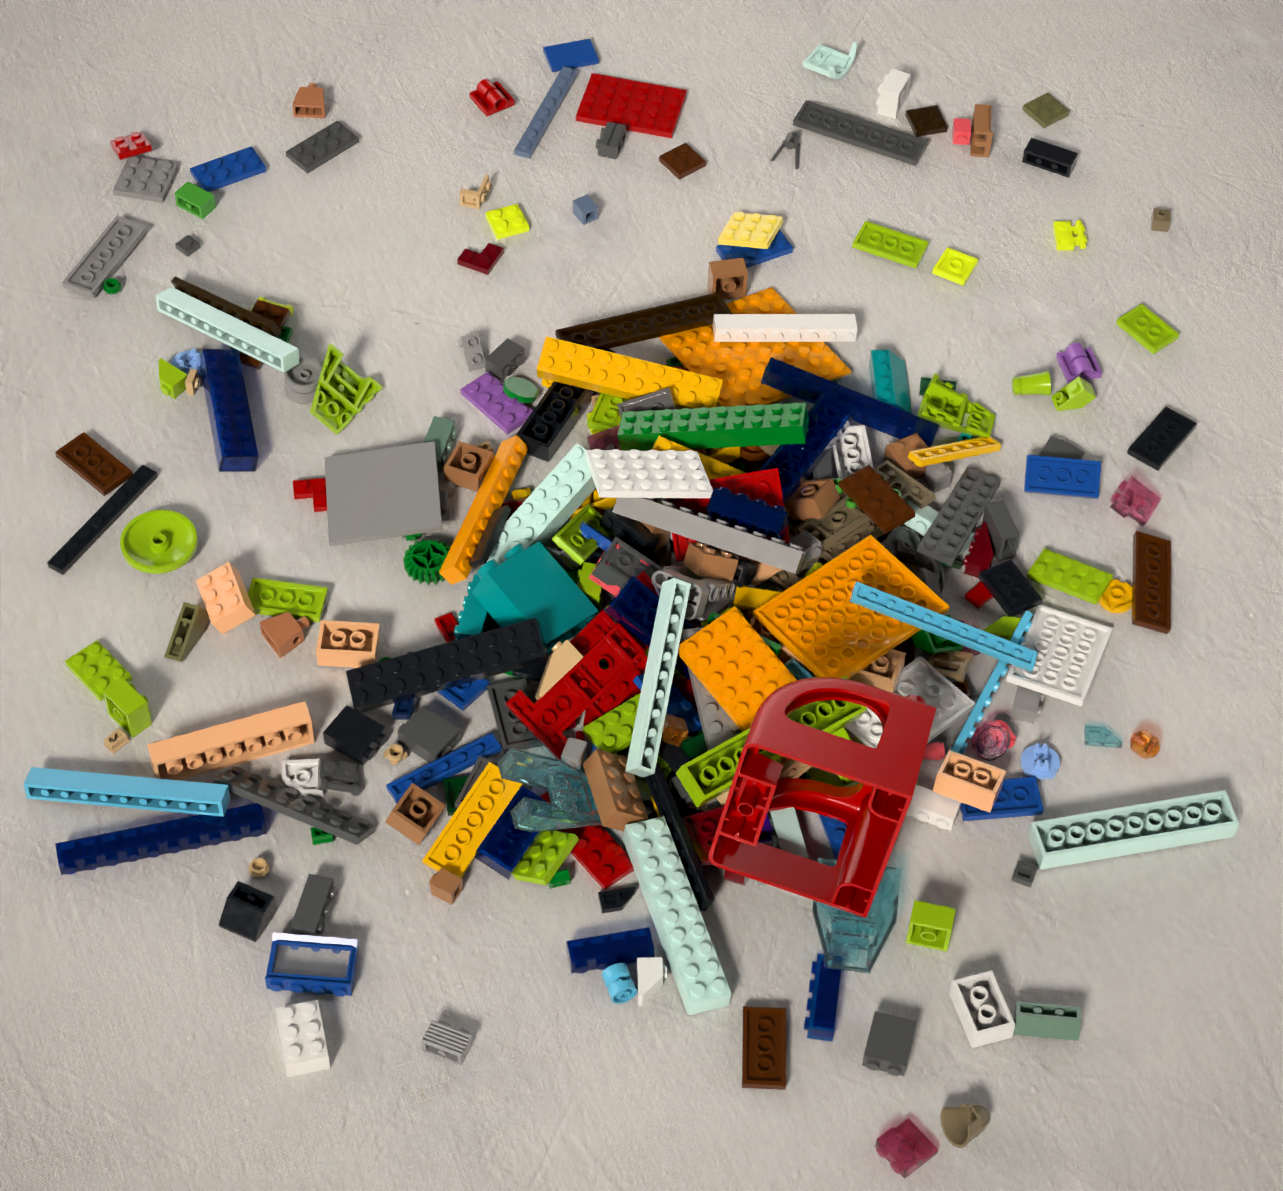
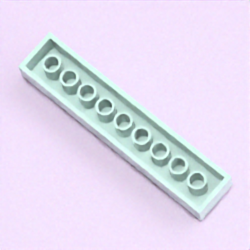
(1132, 829)
(676, 916)

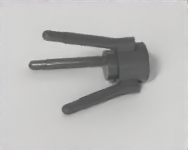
(790, 142)

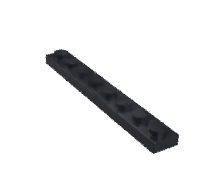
(102, 519)
(669, 810)

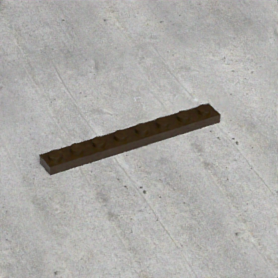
(227, 307)

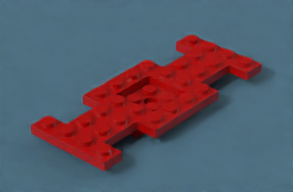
(586, 682)

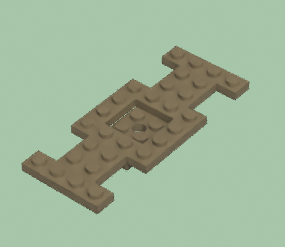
(850, 519)

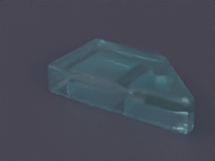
(1100, 737)

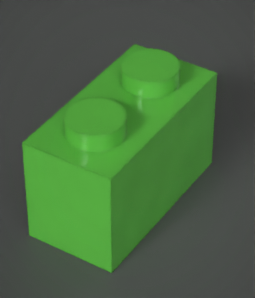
(195, 200)

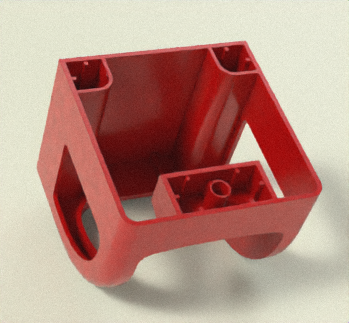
(869, 809)

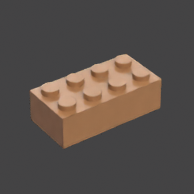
(614, 790)

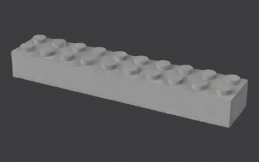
(713, 533)

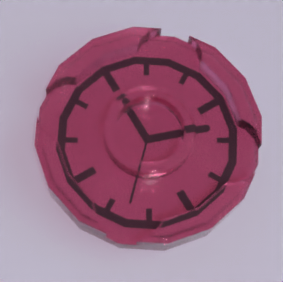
(990, 741)

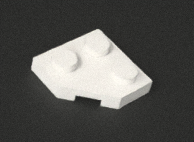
(302, 776)

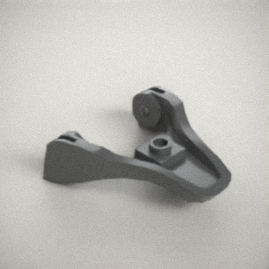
(903, 544)

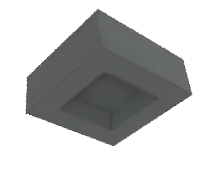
(187, 245)
(1024, 873)

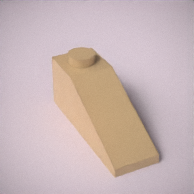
(558, 664)

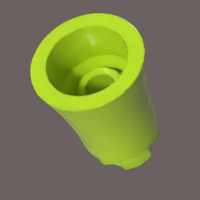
(1032, 384)

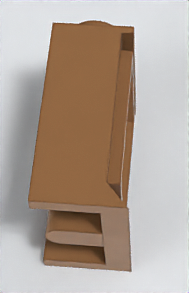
(981, 131)

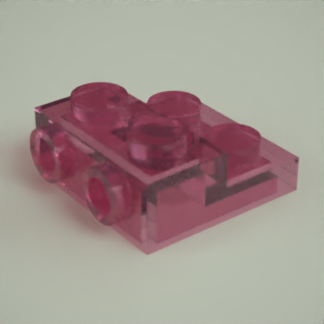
(1134, 501)
(905, 1148)

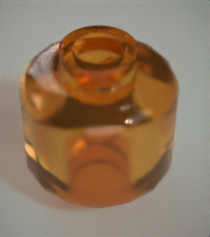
(1145, 744)

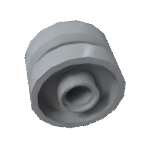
(303, 380)

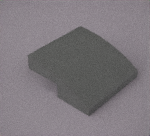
(1059, 448)

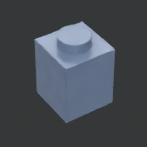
(585, 209)

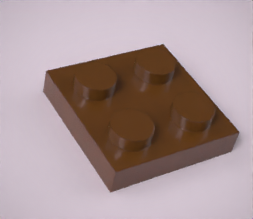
(682, 161)

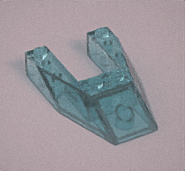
(568, 790)
(856, 941)

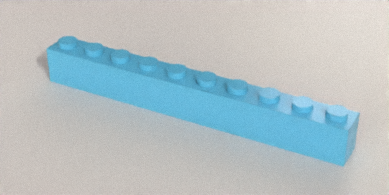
(127, 791)

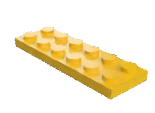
(471, 822)

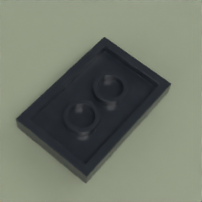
(1010, 588)

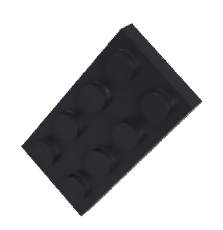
(1161, 438)

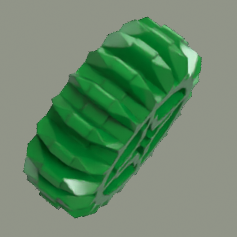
(417, 560)

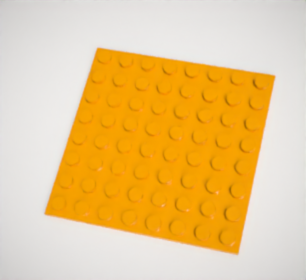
(744, 363)

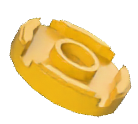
(1117, 597)

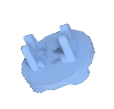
(187, 360)
(1046, 763)

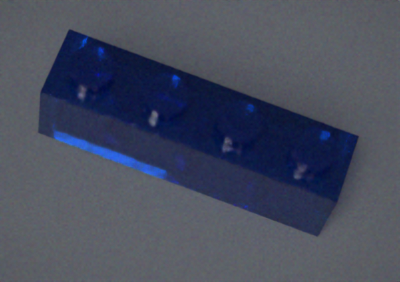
(609, 949)
(823, 1001)

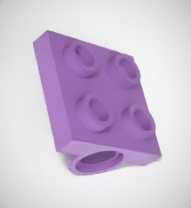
(1078, 363)

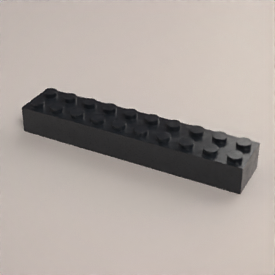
(447, 665)

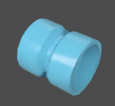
(619, 983)

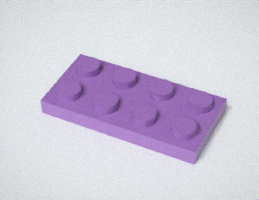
(488, 396)

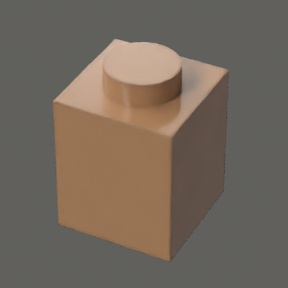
(446, 886)

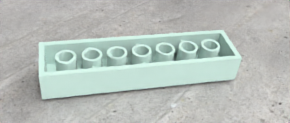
(548, 505)

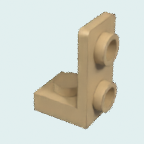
(473, 198)

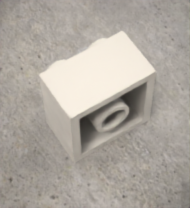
(893, 93)

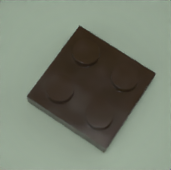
(926, 121)

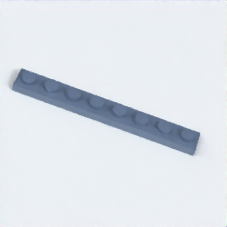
(546, 112)

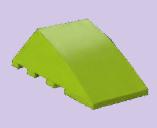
(340, 392)
(954, 411)

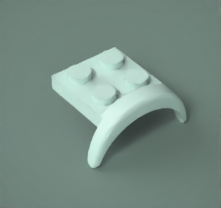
(830, 61)

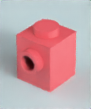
(961, 131)

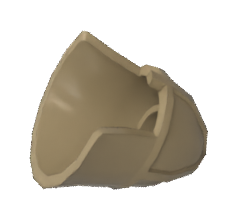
(963, 1123)

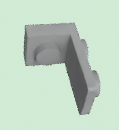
(472, 351)

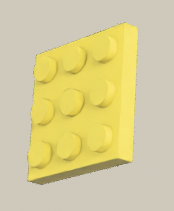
(750, 230)

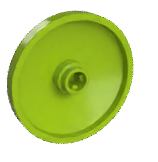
(158, 541)

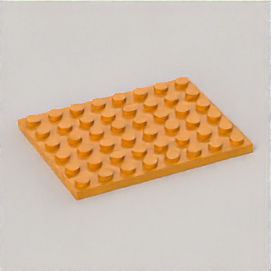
(836, 634)

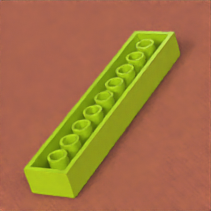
(714, 770)

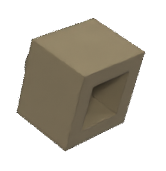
(1160, 220)

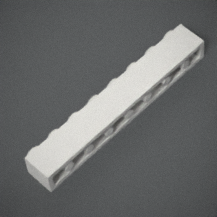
(784, 328)

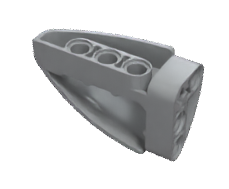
(705, 593)

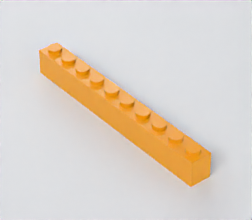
(488, 498)

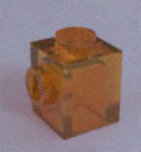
(674, 730)

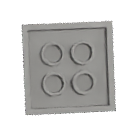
(145, 179)

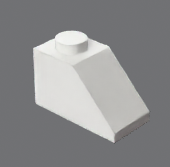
(649, 977)

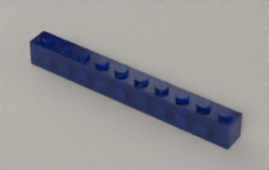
(868, 410)
(160, 839)

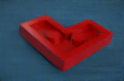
(312, 489)

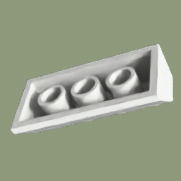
(850, 452)

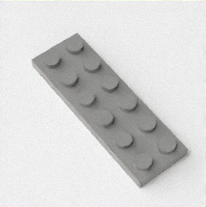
(104, 256)

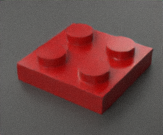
(130, 145)

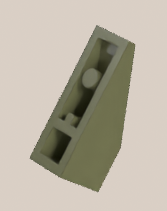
(187, 631)

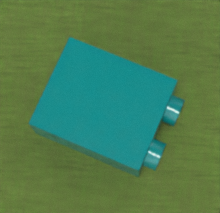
(532, 587)

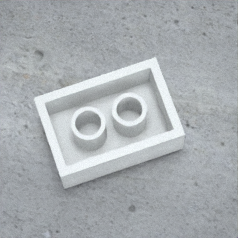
(982, 1009)
(302, 1038)

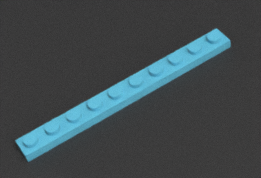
(943, 626)
(991, 685)

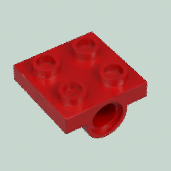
(491, 97)

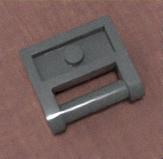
(339, 772)

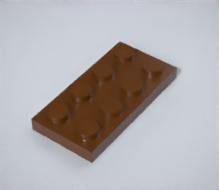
(271, 312)
(94, 463)
(877, 499)
(764, 1048)

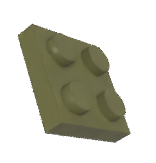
(1045, 110)

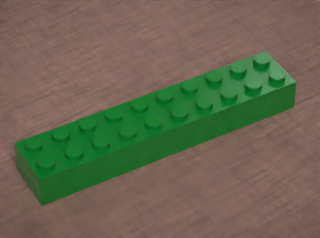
(716, 426)

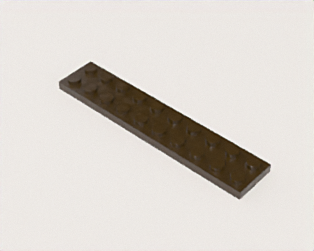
(646, 323)

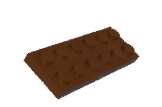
(1151, 582)

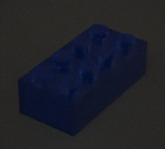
(748, 513)
(505, 845)

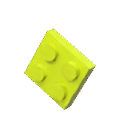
(507, 221)
(955, 266)

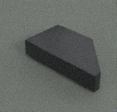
(615, 899)

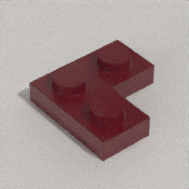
(481, 262)

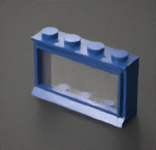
(312, 964)

